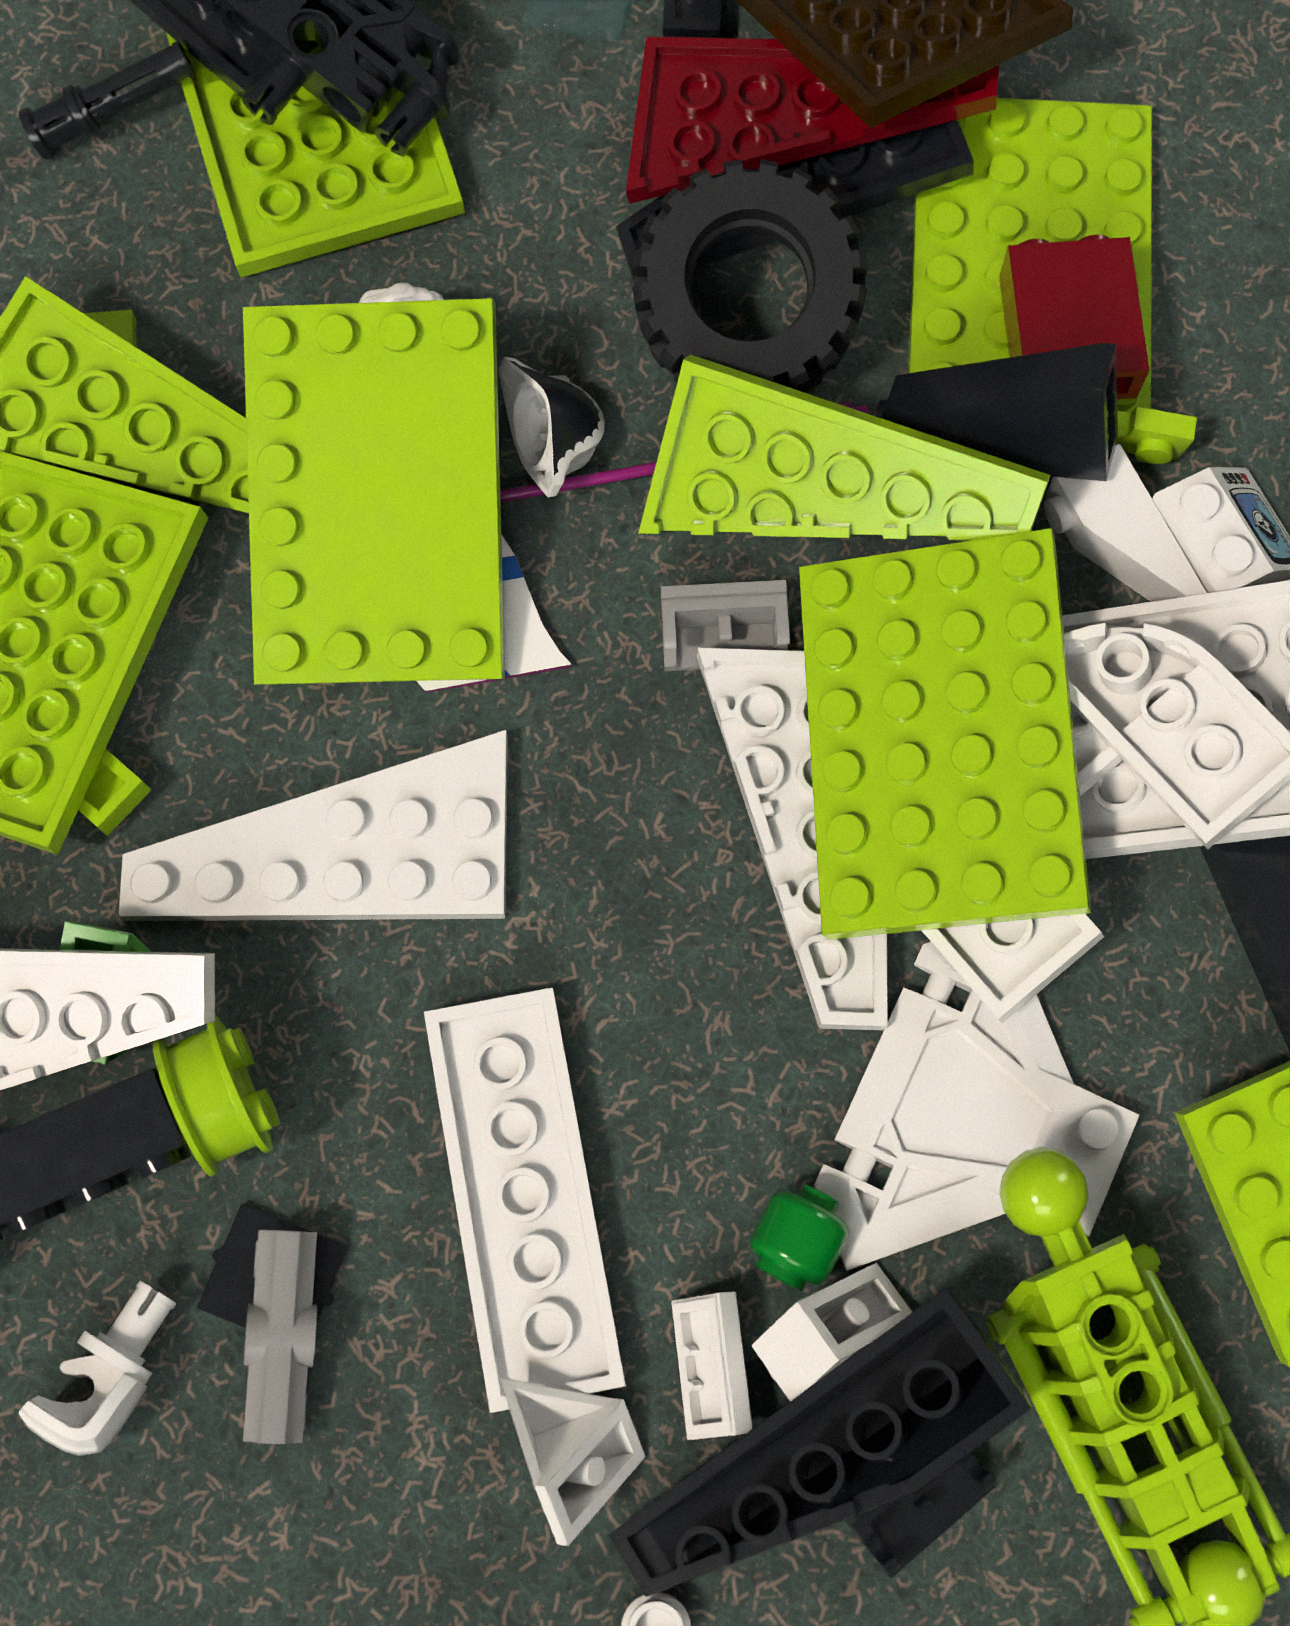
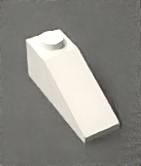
(1122, 531)

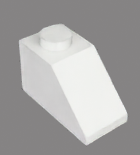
(829, 1329)

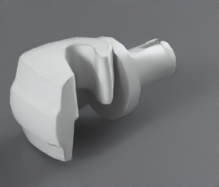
(117, 1379)

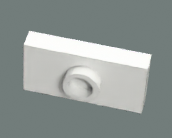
(711, 1366)

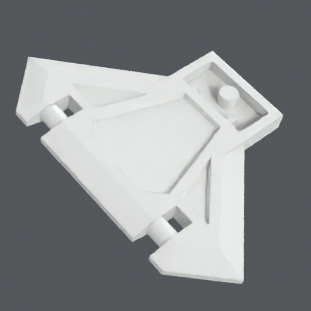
(950, 1111)

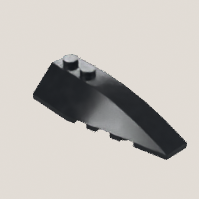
(835, 1451)

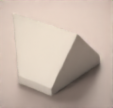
(574, 1449)

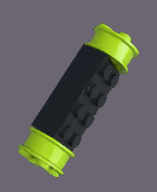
(82, 1149)

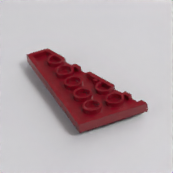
(752, 103)

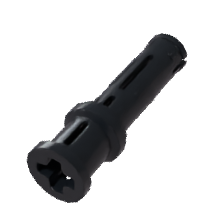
(76, 103)

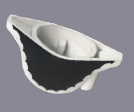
(550, 423)

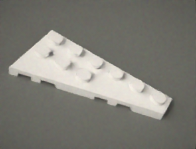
(377, 847)

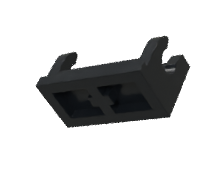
(909, 1525)

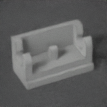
(722, 617)

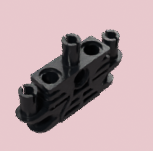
(351, 73)

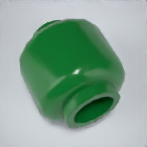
(799, 1237)

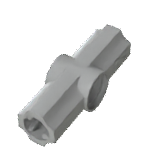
(280, 1337)

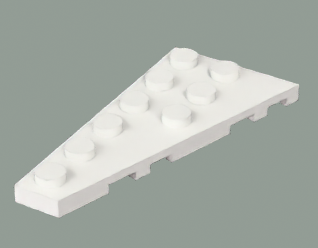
(766, 733)
(93, 1004)

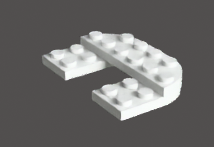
(1185, 734)

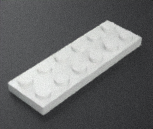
(523, 1196)

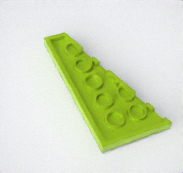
(109, 409)
(802, 466)

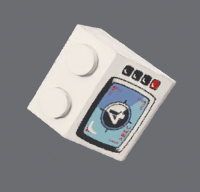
(1226, 529)

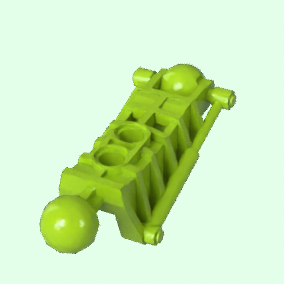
(1186, 1491)

